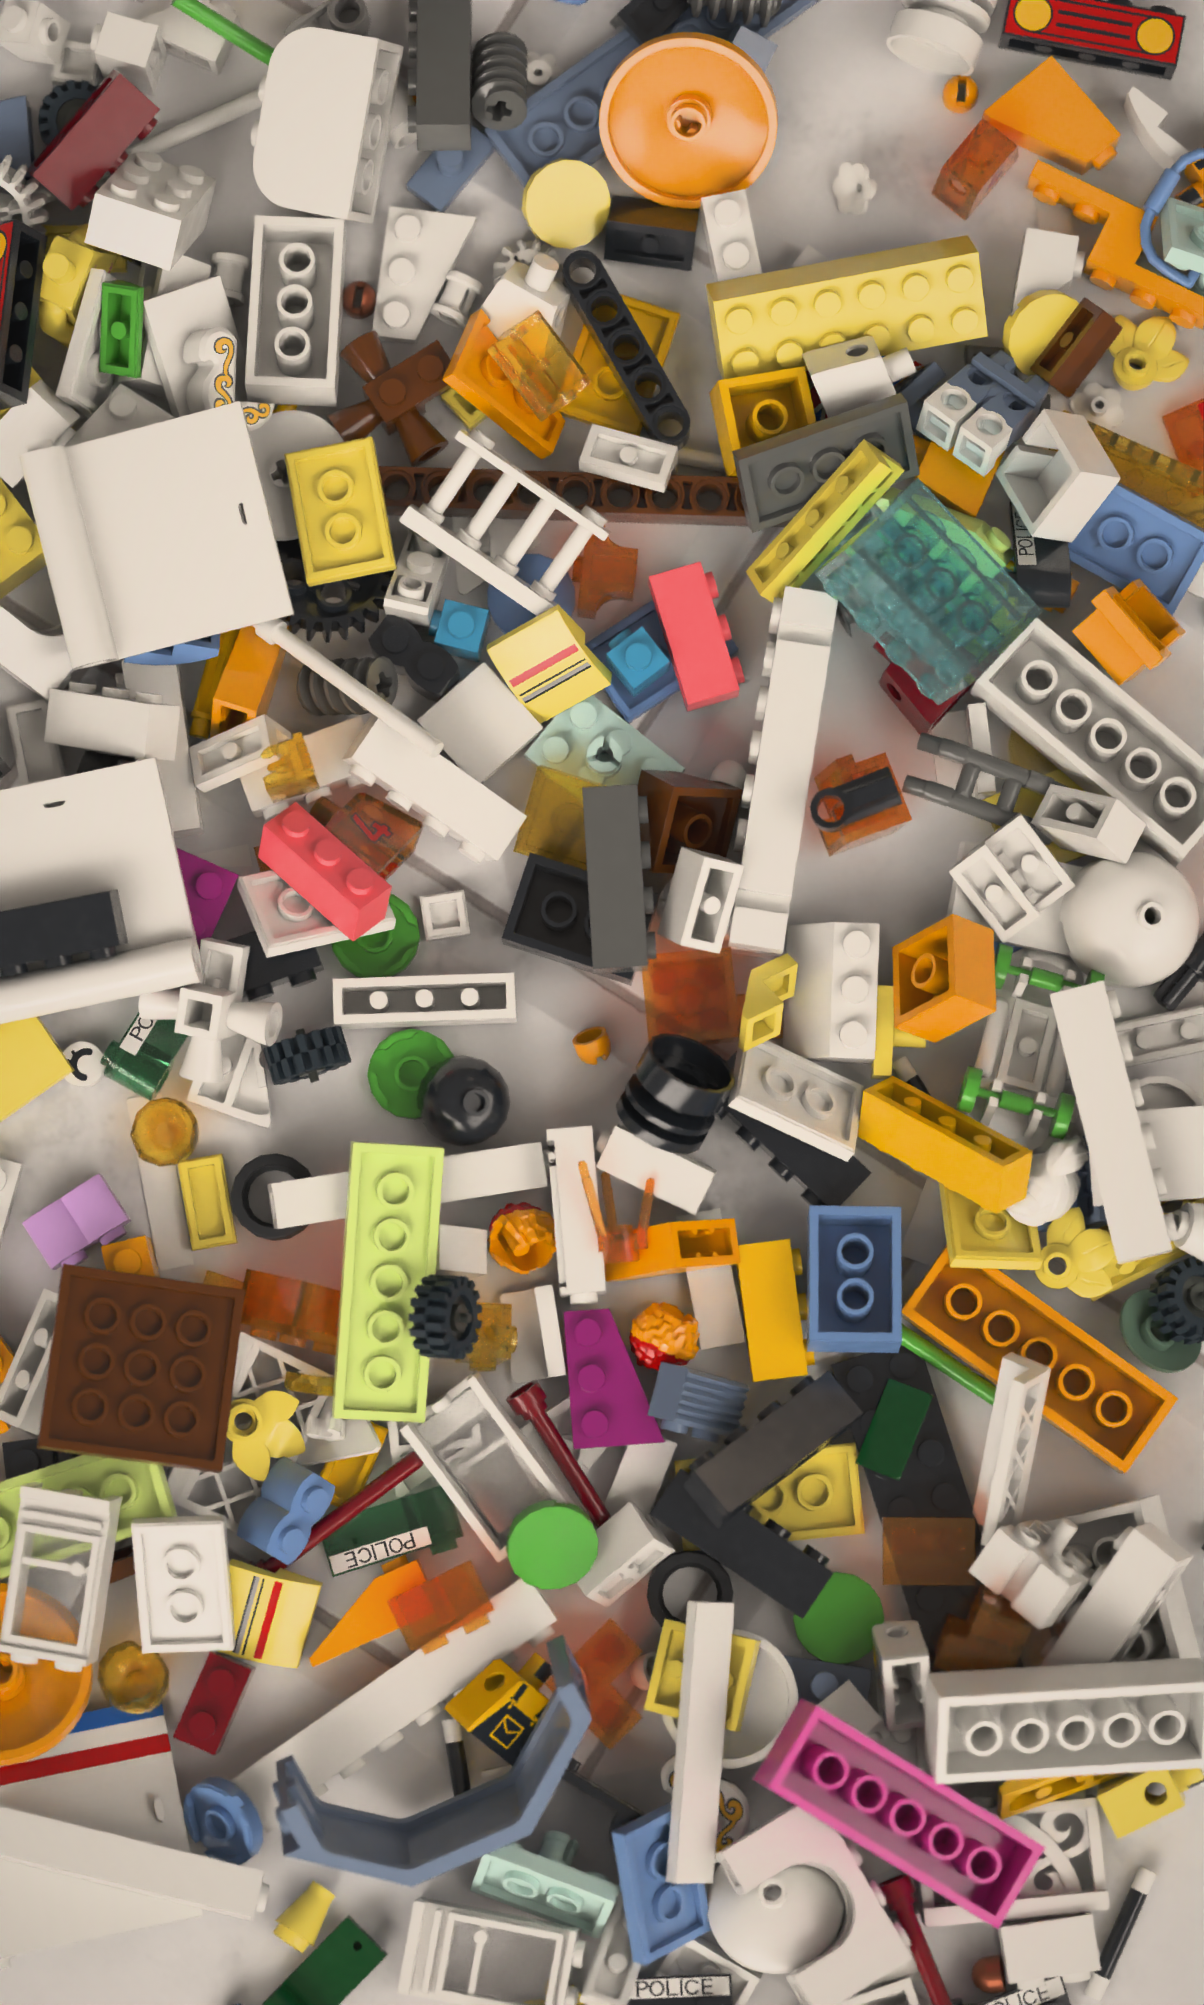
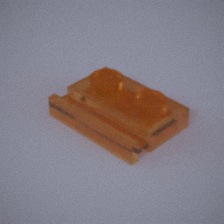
(927, 1551)

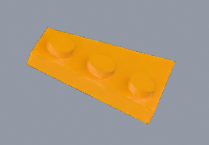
(485, 385)

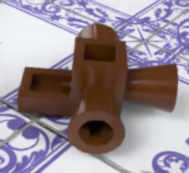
(395, 396)

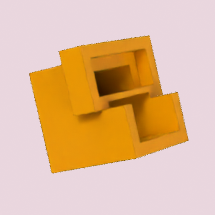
(1128, 631)

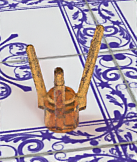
(615, 1240)

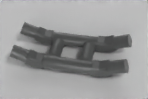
(973, 763)

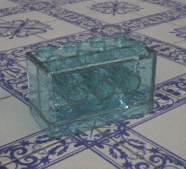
(928, 593)

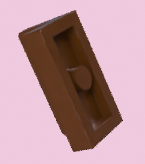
(1076, 347)

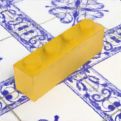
(945, 1144)

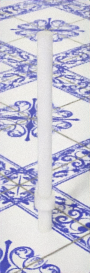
(188, 129)
(277, 633)

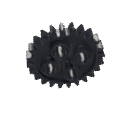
(318, 615)

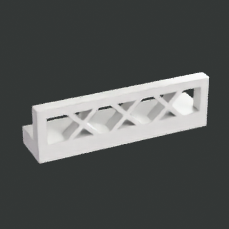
(1010, 1443)

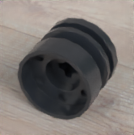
(675, 1093)

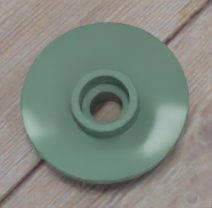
(1148, 1342)

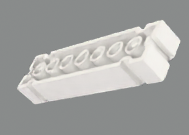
(783, 769)

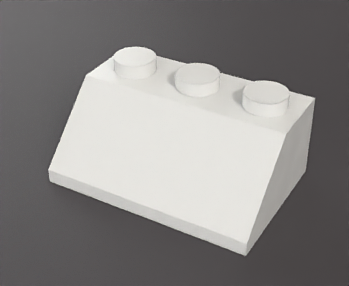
(834, 992)

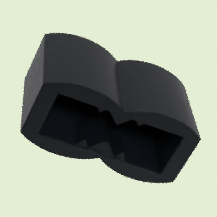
(425, 664)

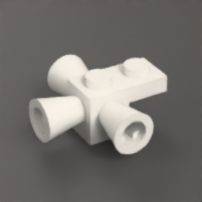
(214, 1010)

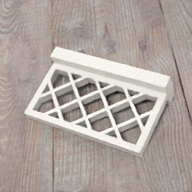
(182, 1480)

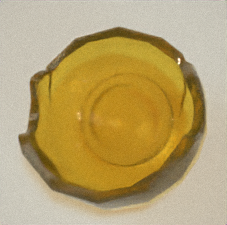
(165, 1132)
(133, 1679)

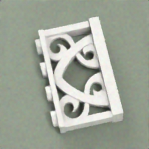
(1065, 1892)

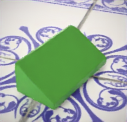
(121, 328)

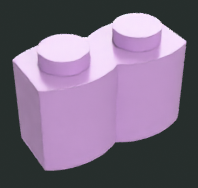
(77, 1223)

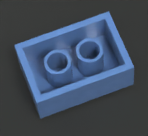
(854, 1279)

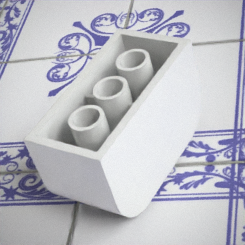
(326, 122)

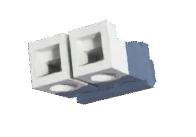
(982, 410)

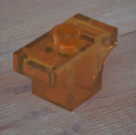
(604, 575)

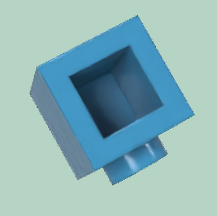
(460, 629)
(636, 660)

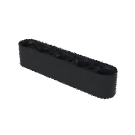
(625, 330)

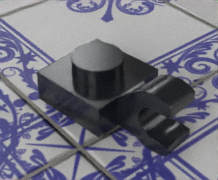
(24, 1457)

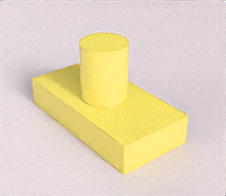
(888, 1036)

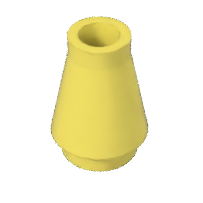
(304, 1917)

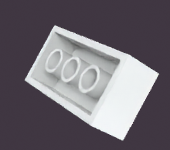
(295, 310)

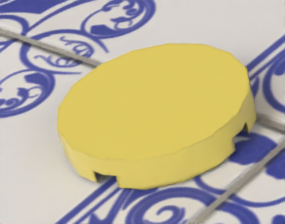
(566, 203)
(1035, 325)

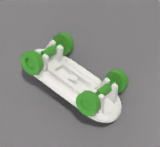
(1021, 1052)

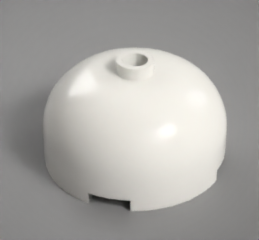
(1130, 920)

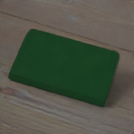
(894, 1429)

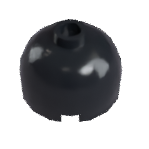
(463, 1100)

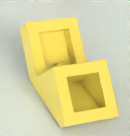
(764, 1000)

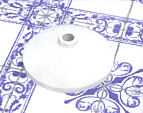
(767, 1710)
(781, 1932)

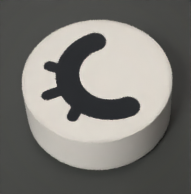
(86, 1061)

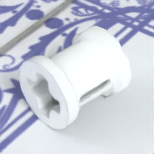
(231, 271)
(457, 299)

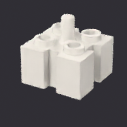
(1035, 1571)

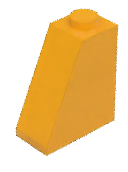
(1055, 120)
(246, 681)
(681, 1248)

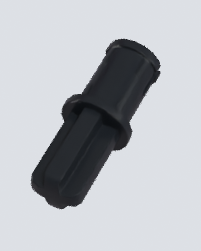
(1181, 982)

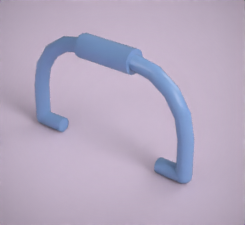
(1154, 206)

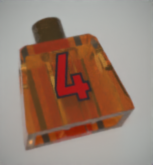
(977, 166)
(371, 830)

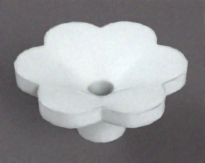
(853, 188)
(1084, 404)

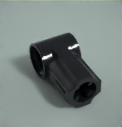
(860, 799)

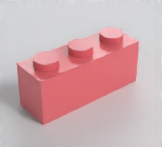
(696, 635)
(324, 871)

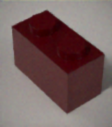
(214, 1702)

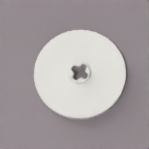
(281, 435)

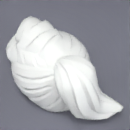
(1052, 1181)

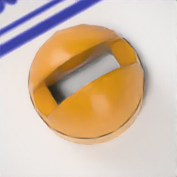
(951, 90)
(592, 1044)

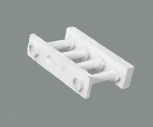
(466, 543)

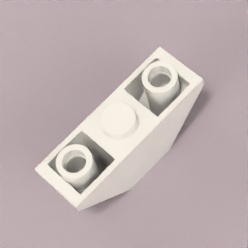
(416, 581)

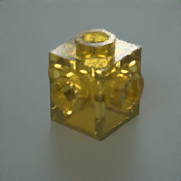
(495, 1340)

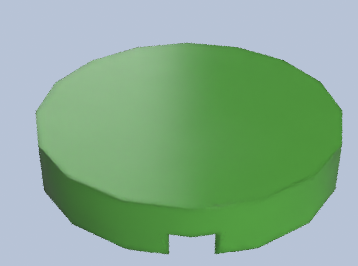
(383, 952)
(399, 1068)
(552, 1544)
(840, 1620)

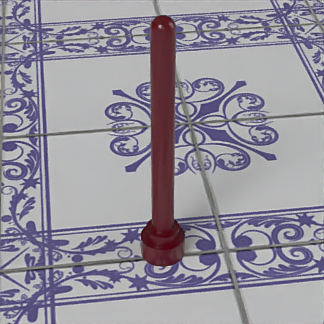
(530, 1404)
(351, 1507)
(899, 1897)

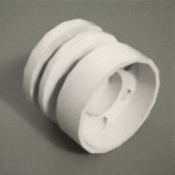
(941, 34)

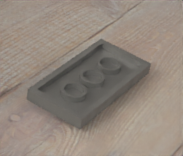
(788, 469)

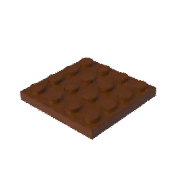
(141, 1368)

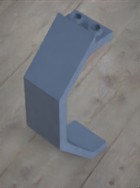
(455, 1829)

